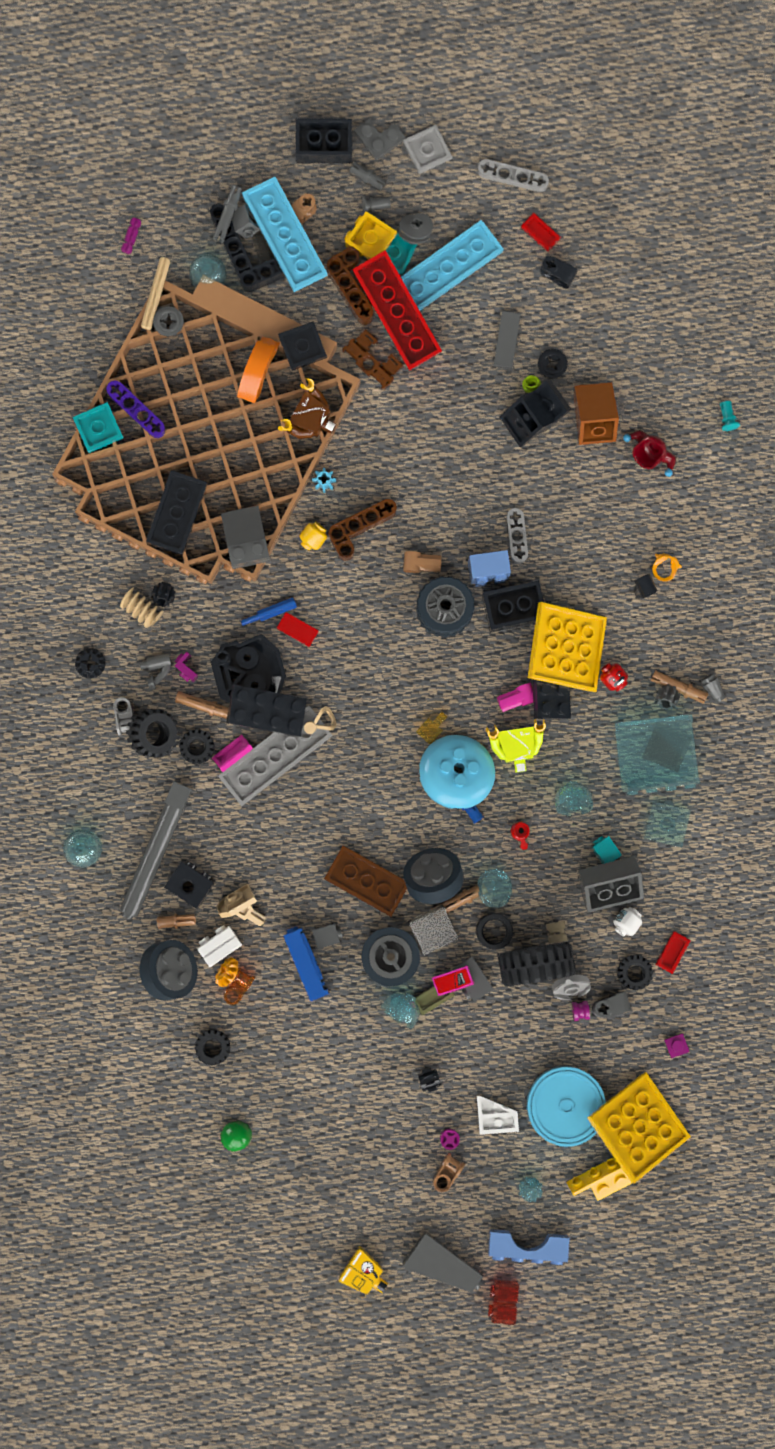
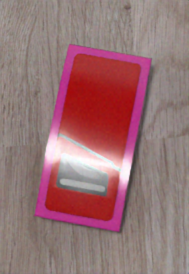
(453, 980)

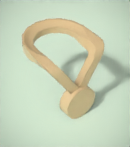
(310, 727)

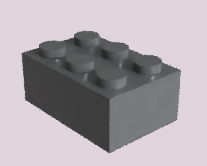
(611, 884)

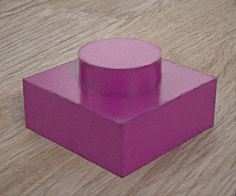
(676, 1045)

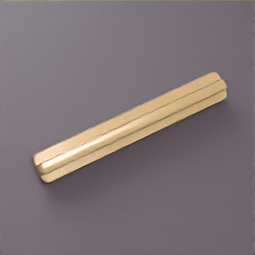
(155, 293)

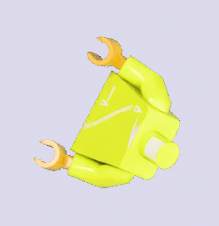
(517, 744)

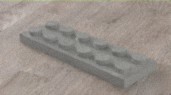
(271, 760)

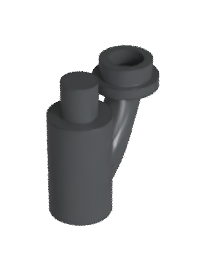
(156, 662)

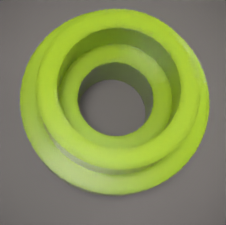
(530, 380)

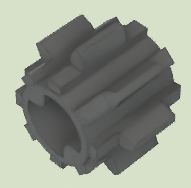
(667, 697)

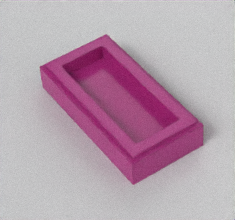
(232, 753)

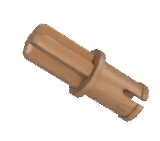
(176, 921)

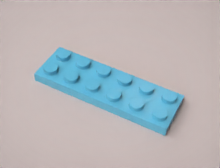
(284, 234)
(451, 264)

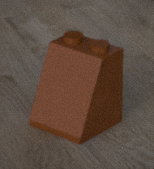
(596, 413)

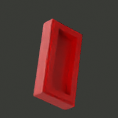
(540, 232)
(297, 629)
(673, 952)

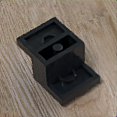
(535, 412)

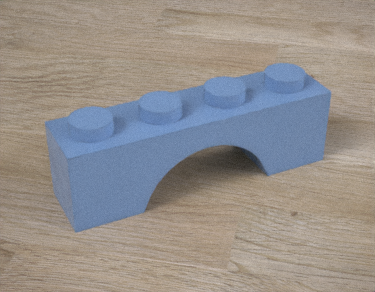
(553, 1249)

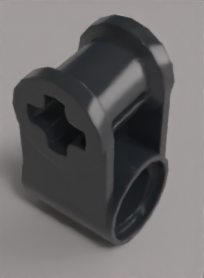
(560, 272)

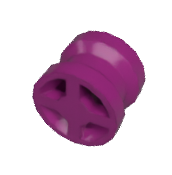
(580, 1010)
(447, 1141)

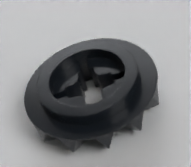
(553, 355)
(95, 670)

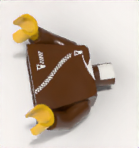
(310, 414)

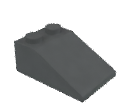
(245, 537)

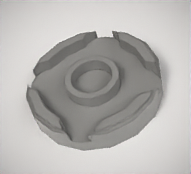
(571, 986)

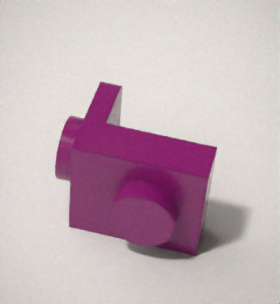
(186, 673)

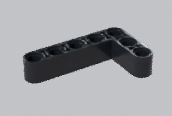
(241, 256)

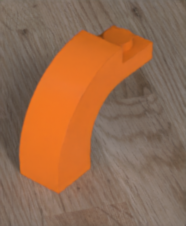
(256, 369)

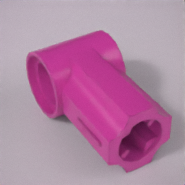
(520, 696)

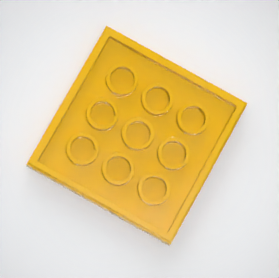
(567, 647)
(639, 1127)

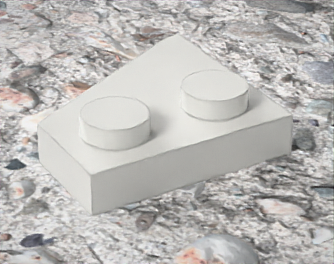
(496, 1117)

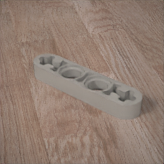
(513, 171)

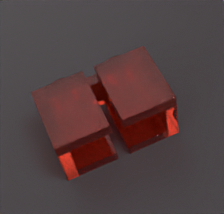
(501, 1311)

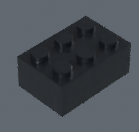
(323, 140)
(512, 606)

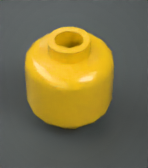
(313, 536)

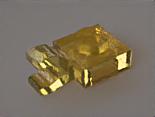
(430, 729)

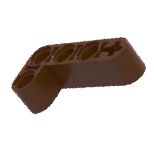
(352, 289)
(364, 525)

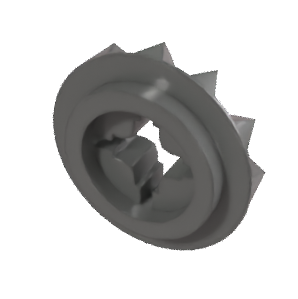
(162, 315)

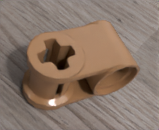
(304, 211)
(448, 1172)

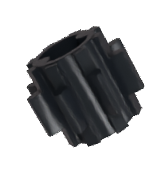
(163, 594)
(429, 1080)

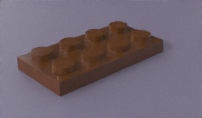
(366, 881)

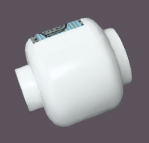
(627, 921)

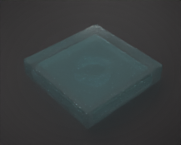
(667, 824)

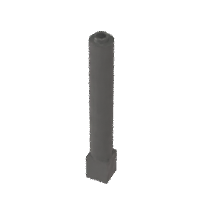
(155, 850)

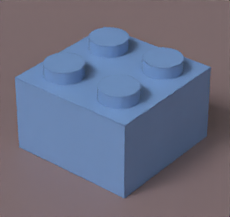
(489, 568)

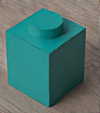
(606, 850)

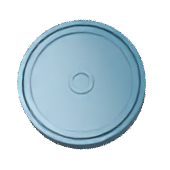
(561, 1103)

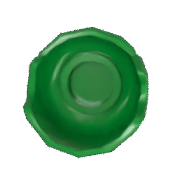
(235, 1136)

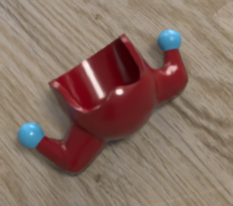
(651, 451)

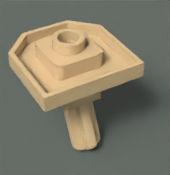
(240, 904)

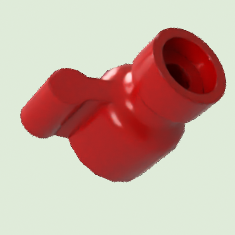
(520, 832)

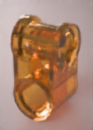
(239, 986)

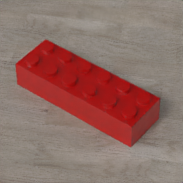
(397, 310)

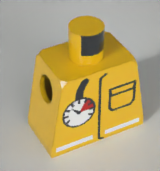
(363, 1273)

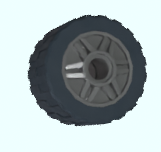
(450, 592)

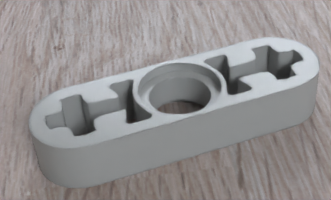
(510, 522)

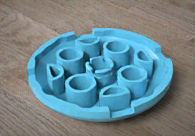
(452, 788)

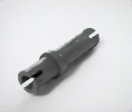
(230, 205)

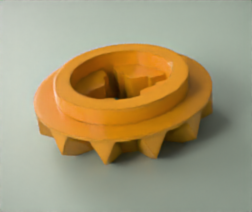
(227, 972)

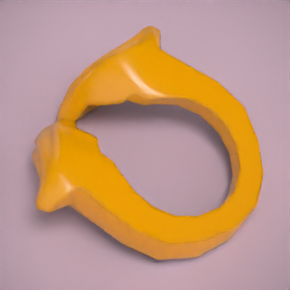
(660, 558)

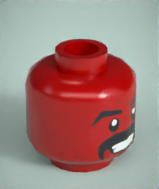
(614, 677)

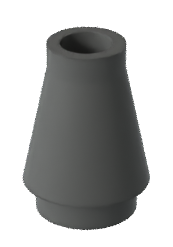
(713, 687)

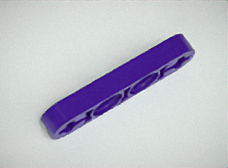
(135, 409)

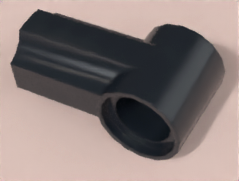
(644, 586)

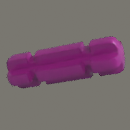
(131, 235)

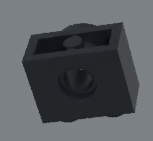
(187, 872)

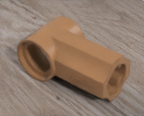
(417, 562)

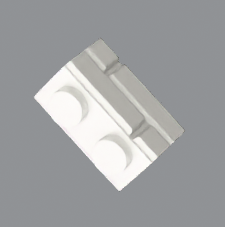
(219, 946)

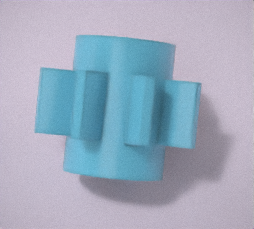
(329, 480)

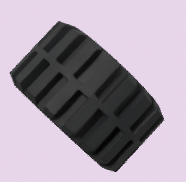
(167, 736)

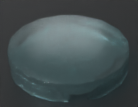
(494, 888)

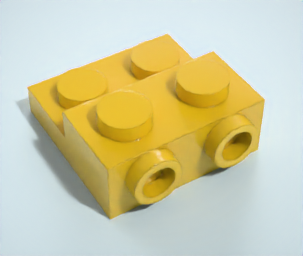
(369, 236)

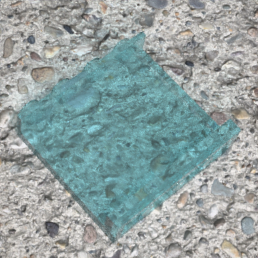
(656, 754)

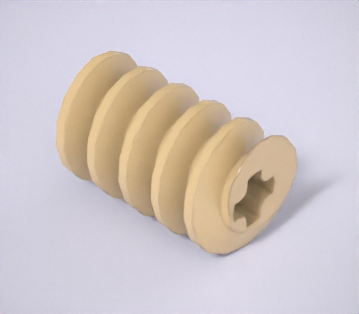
(140, 609)

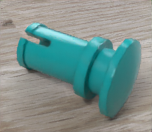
(729, 419)

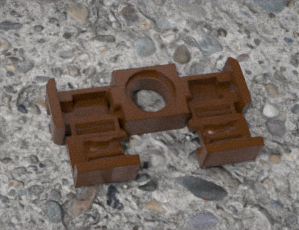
(381, 374)

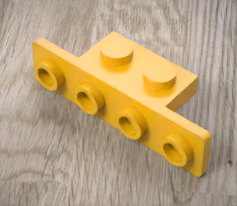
(602, 1179)

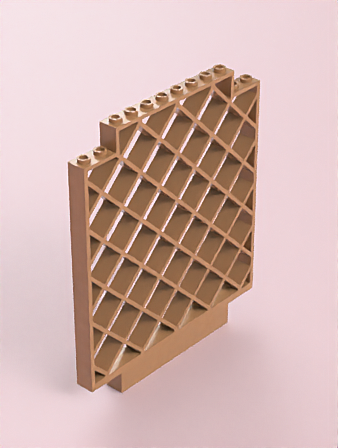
(255, 321)

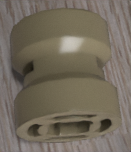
(554, 928)

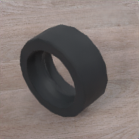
(494, 916)

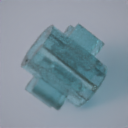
(530, 1189)

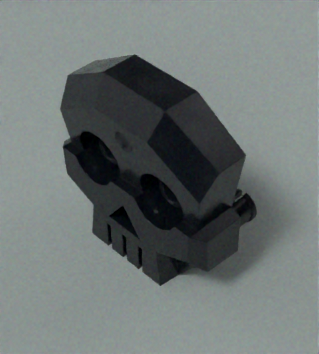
(263, 668)

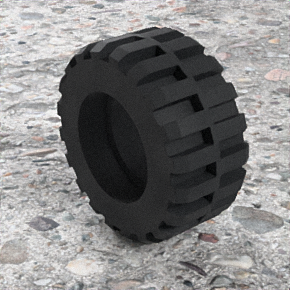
(536, 964)

